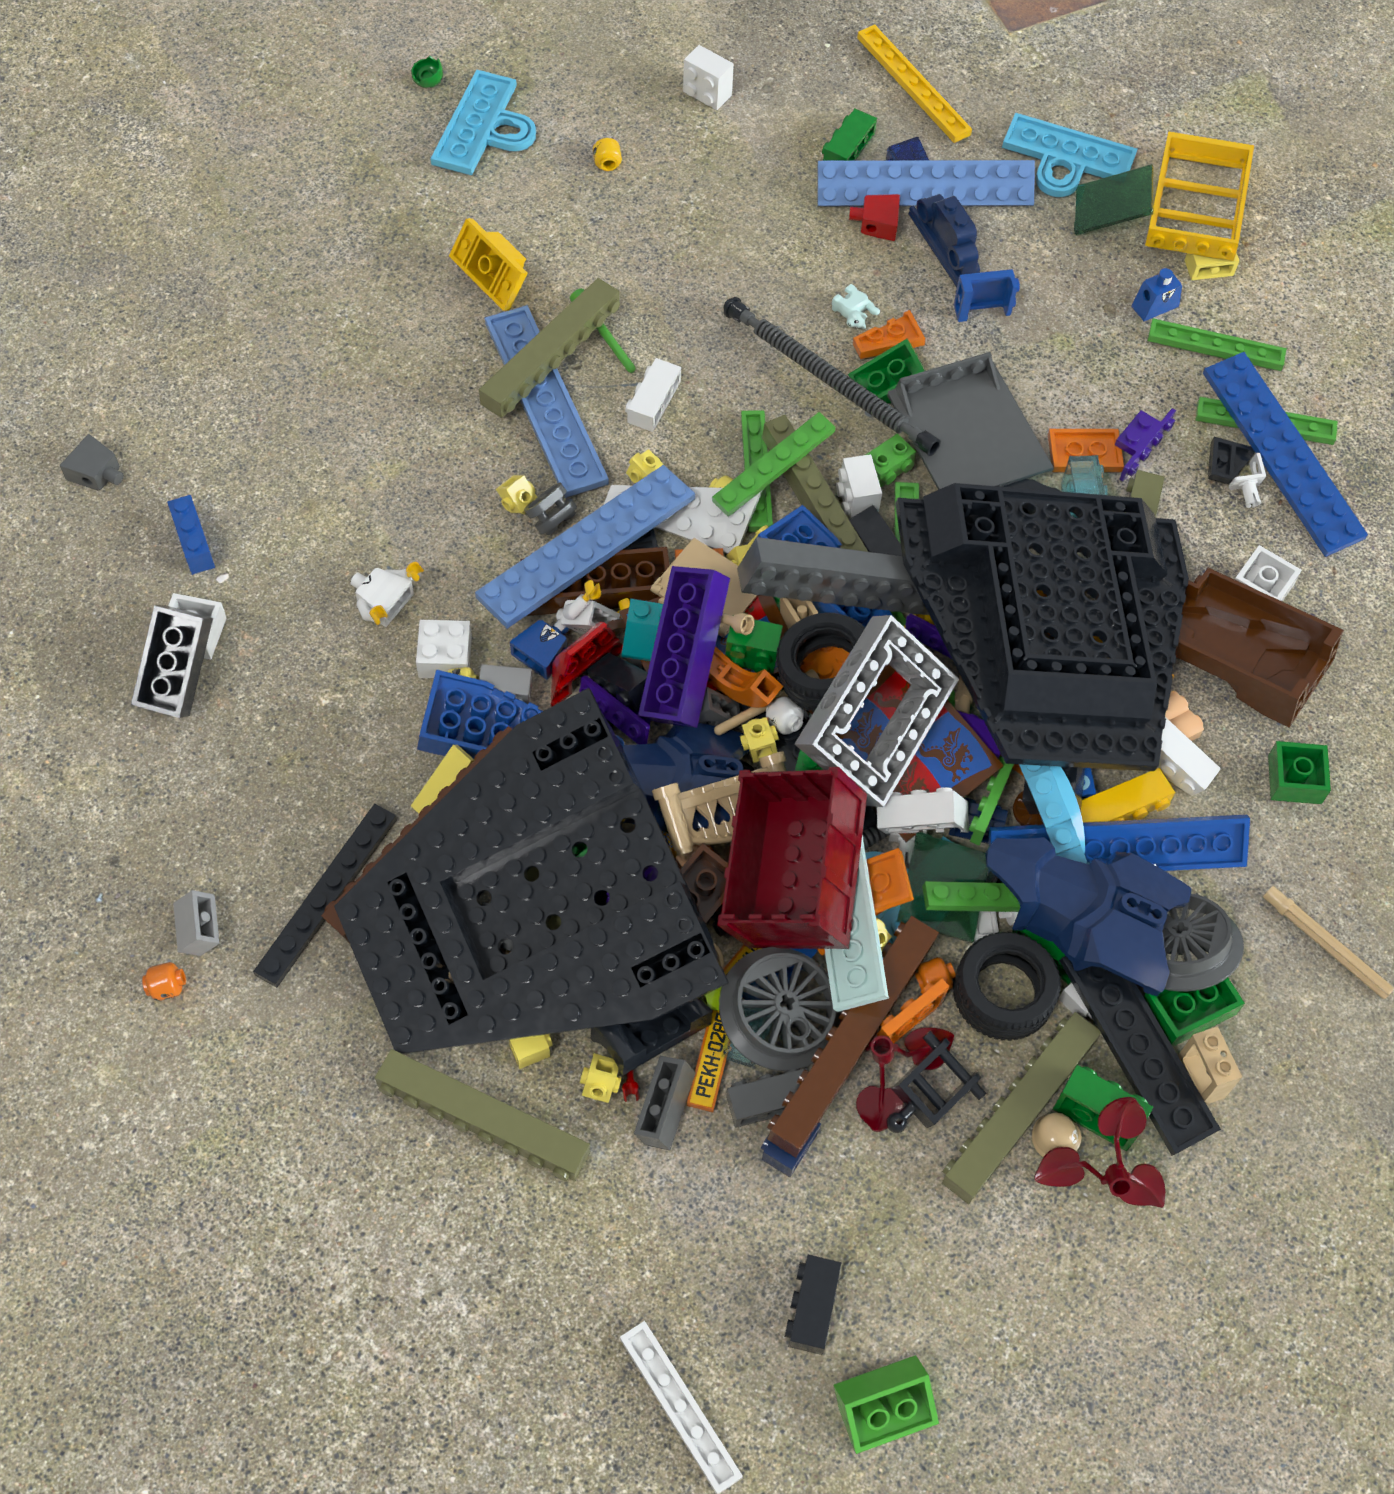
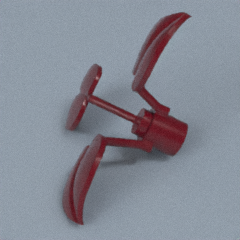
(877, 1103)
(1119, 1119)

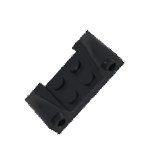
(641, 1041)

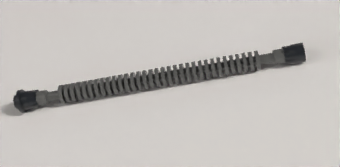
(831, 376)

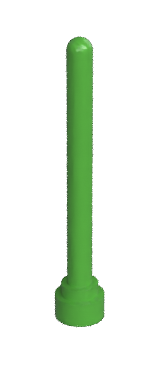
(610, 340)

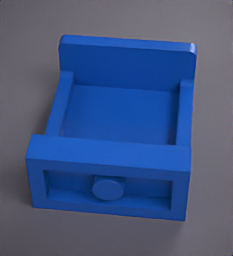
(985, 291)

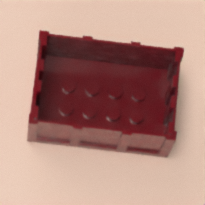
(794, 859)

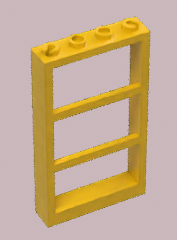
(1210, 152)

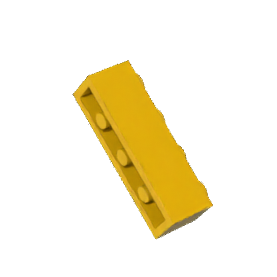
(1129, 799)

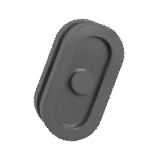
(549, 521)

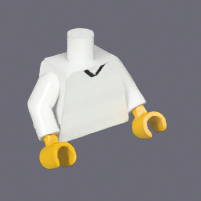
(384, 592)
(584, 614)

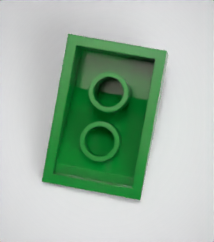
(887, 369)

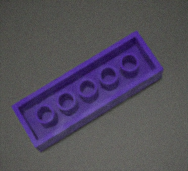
(684, 646)

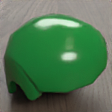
(427, 72)

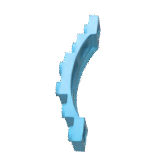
(1057, 809)

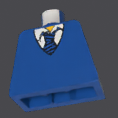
(1158, 295)
(540, 646)

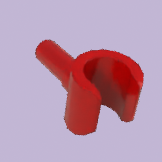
(630, 1087)

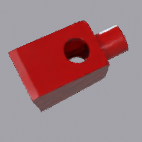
(878, 216)

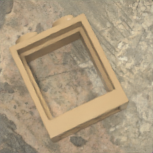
(1203, 1055)

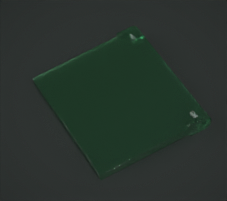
(1114, 200)
(943, 862)

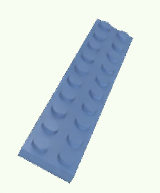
(969, 180)
(550, 410)
(584, 546)

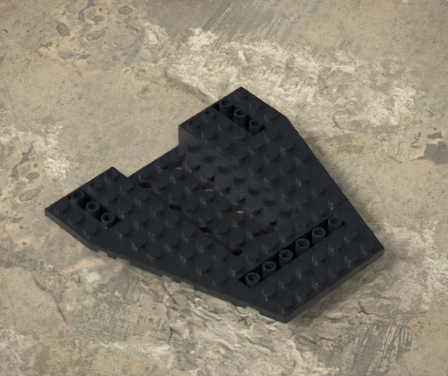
(1067, 695)
(522, 808)

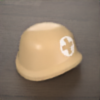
(1055, 1131)

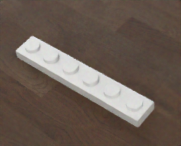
(681, 1408)

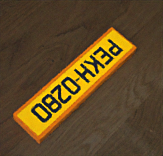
(709, 1067)

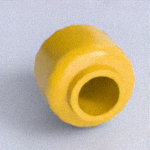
(607, 154)

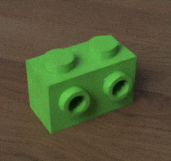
(892, 459)

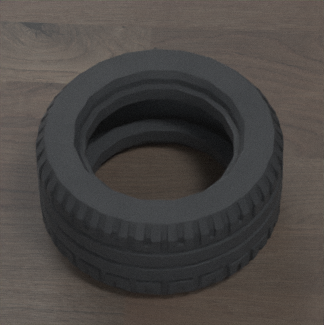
(805, 637)
(1026, 956)

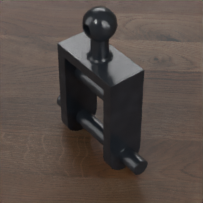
(913, 1102)

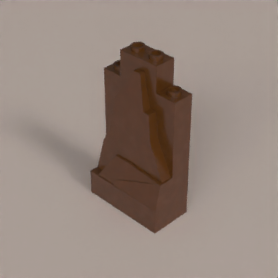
(1255, 644)

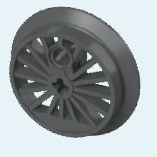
(1201, 934)
(755, 968)

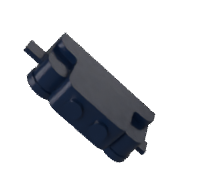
(948, 234)

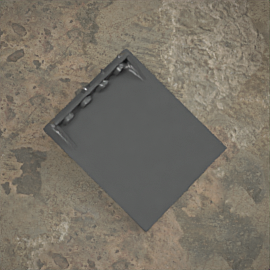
(976, 421)

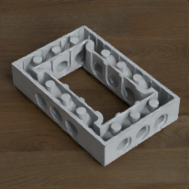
(931, 683)

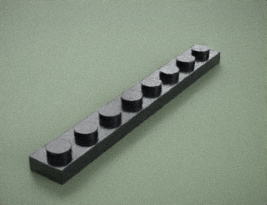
(330, 887)

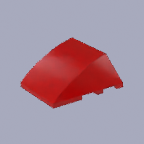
(580, 656)

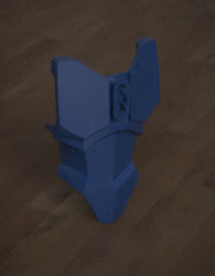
(688, 758)
(1087, 907)

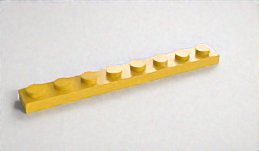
(914, 83)

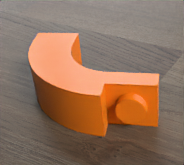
(743, 686)

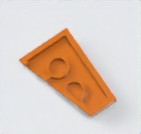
(882, 339)

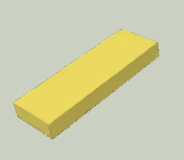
(443, 776)

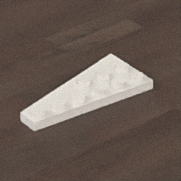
(704, 519)

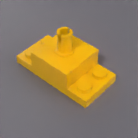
(490, 262)

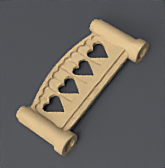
(680, 807)

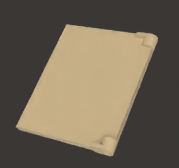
(701, 556)

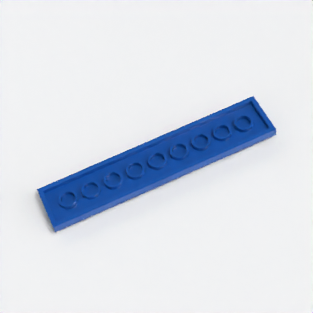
(1285, 454)
(1166, 842)

